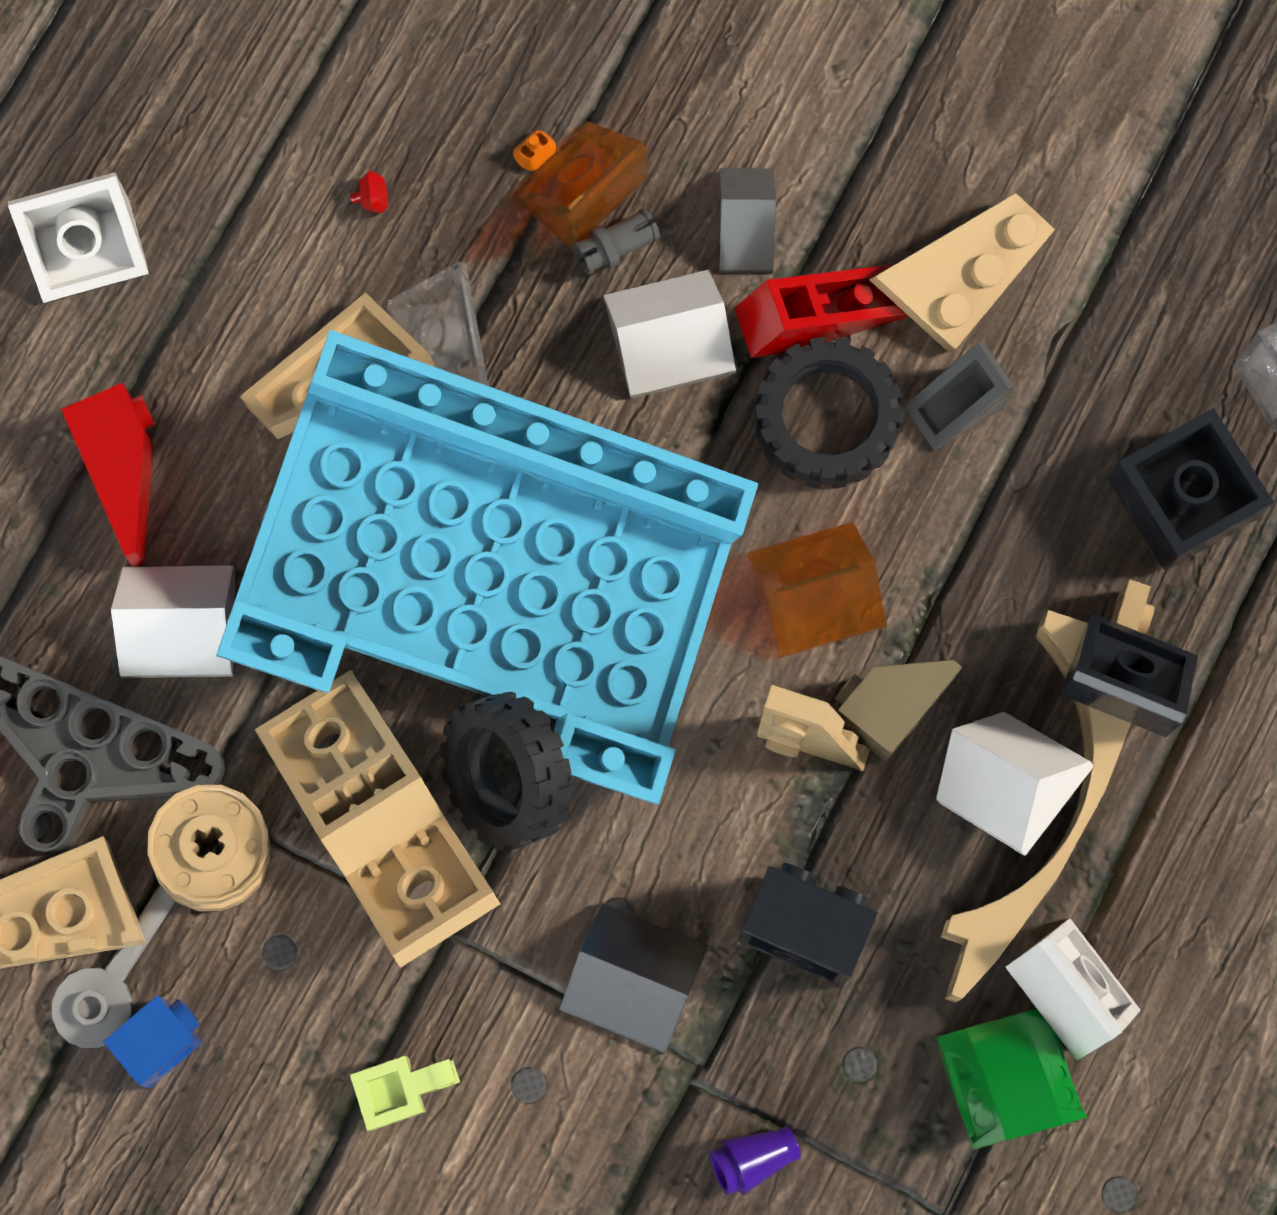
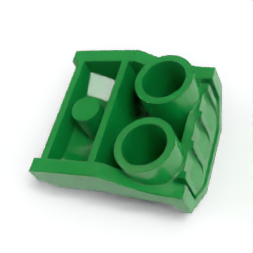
(1009, 1078)

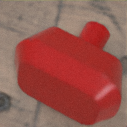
(372, 193)

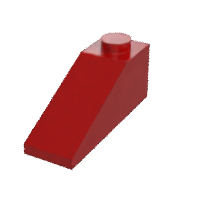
(813, 307)
(119, 460)

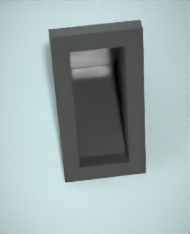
(746, 220)
(961, 397)

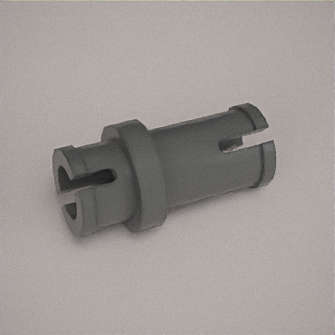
(615, 241)

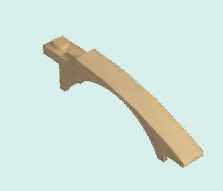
(991, 928)

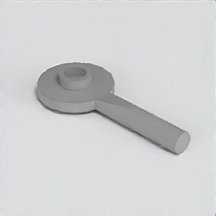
(97, 1000)

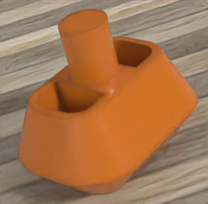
(534, 150)

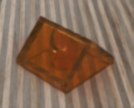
(584, 181)
(818, 589)

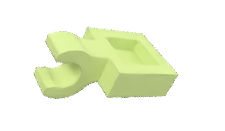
(394, 1090)

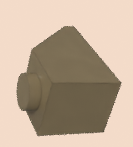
(892, 701)

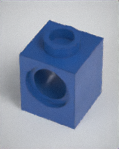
(155, 1040)

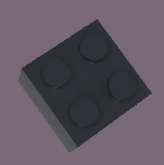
(1189, 489)
(808, 924)

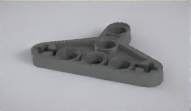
(109, 761)

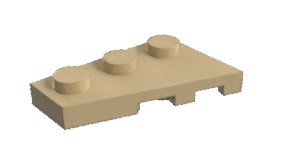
(966, 270)

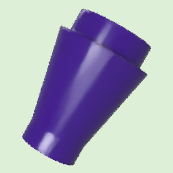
(751, 1159)

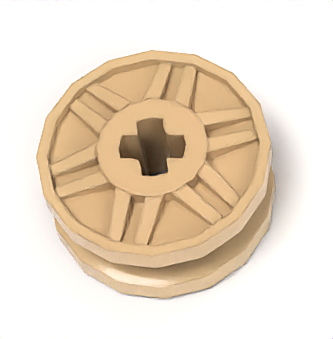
(207, 815)

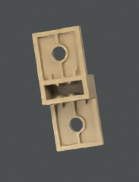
(376, 818)

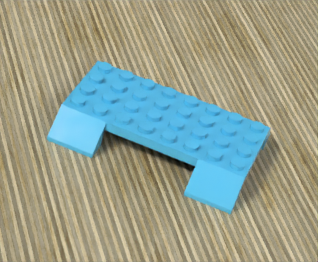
(489, 556)

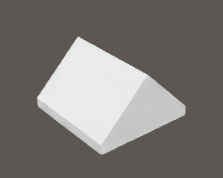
(79, 236)
(670, 333)
(172, 621)
(1008, 778)
(1074, 990)

